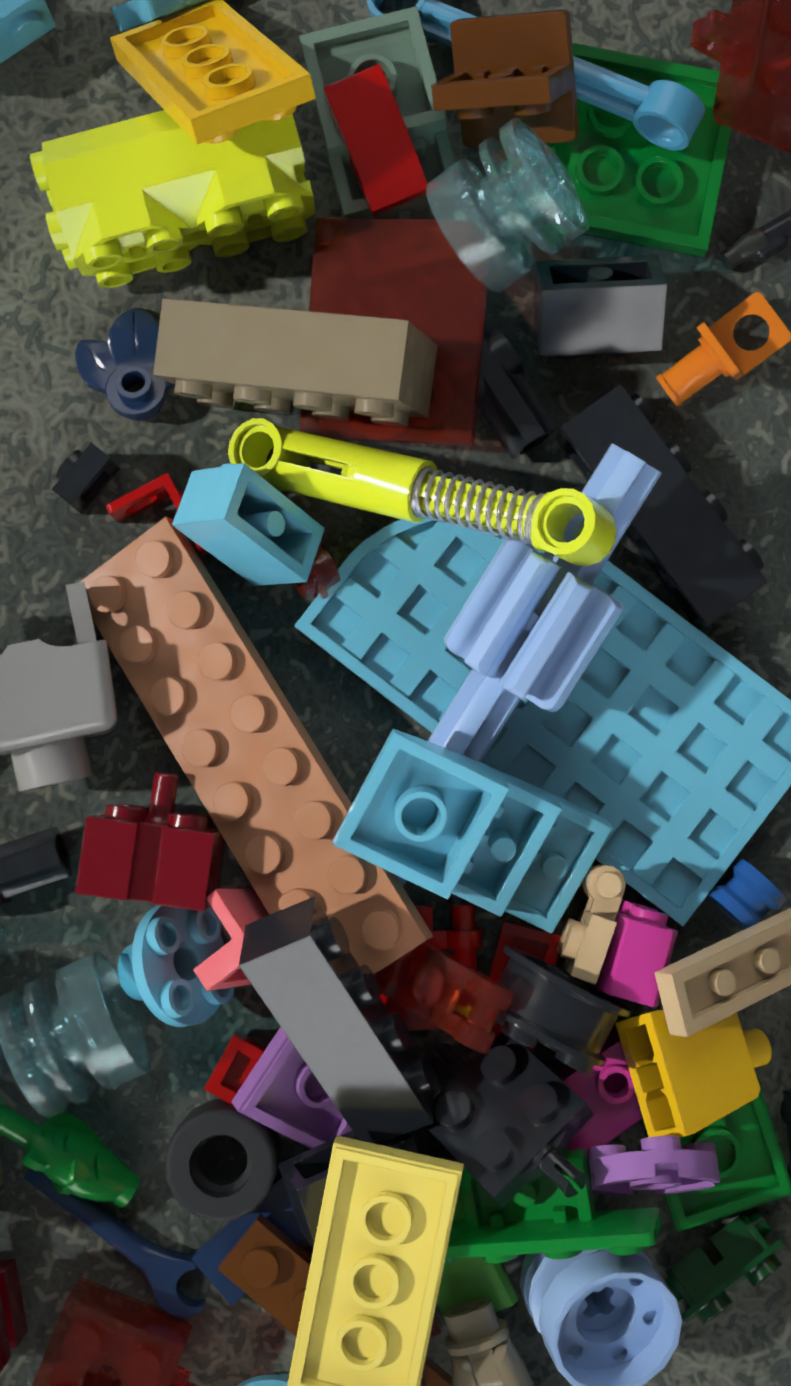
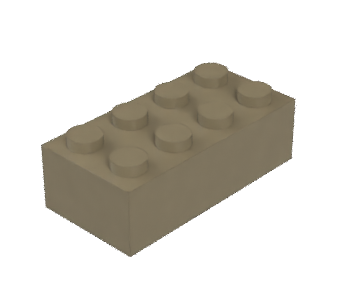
(296, 359)

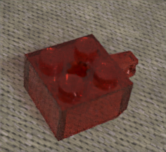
(754, 67)
(114, 1331)

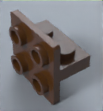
(511, 71)

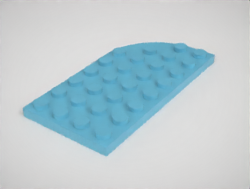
(654, 737)

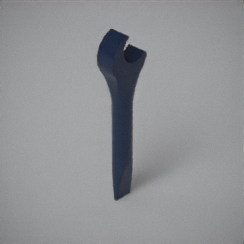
(156, 1263)

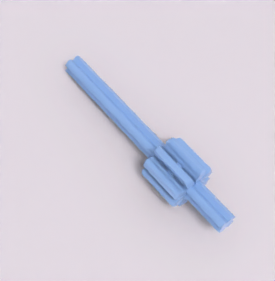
(536, 619)

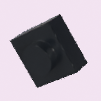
(84, 476)

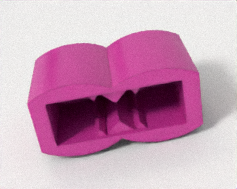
(636, 951)

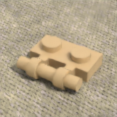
(587, 940)

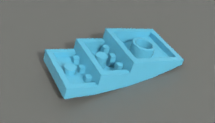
(471, 831)

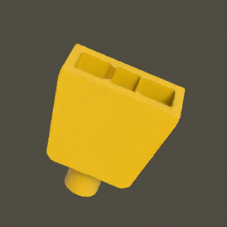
(692, 1078)

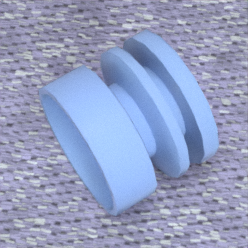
(602, 1316)

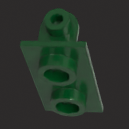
(744, 1256)

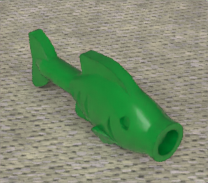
(71, 1157)

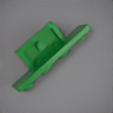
(546, 1222)

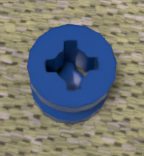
(747, 895)

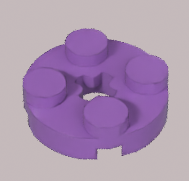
(660, 1166)

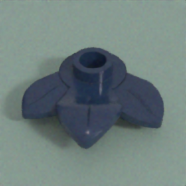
(123, 362)

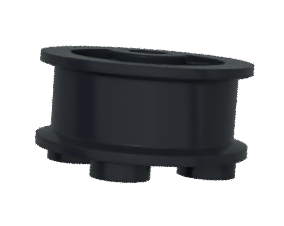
(557, 1011)

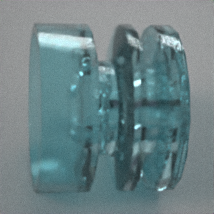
(498, 212)
(62, 1038)

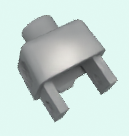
(56, 701)

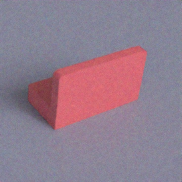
(235, 910)

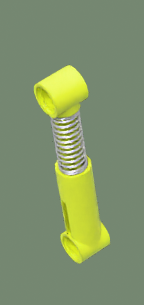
(414, 491)

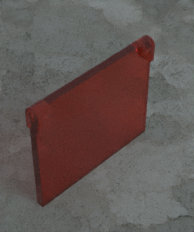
(413, 275)

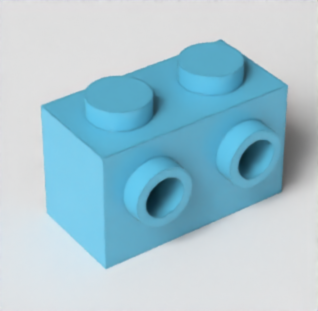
(248, 525)

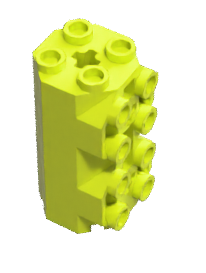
(149, 194)

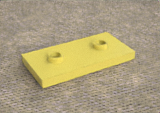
(375, 1267)

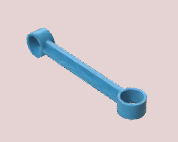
(660, 112)

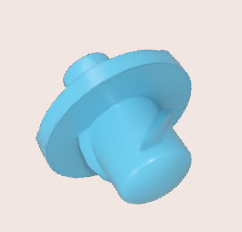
(162, 963)

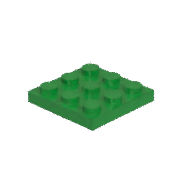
(635, 187)

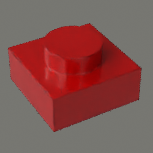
(234, 1067)

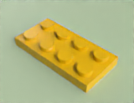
(213, 71)

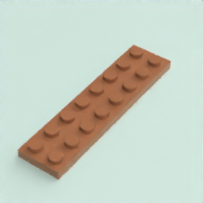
(242, 742)

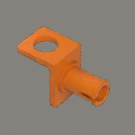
(721, 354)

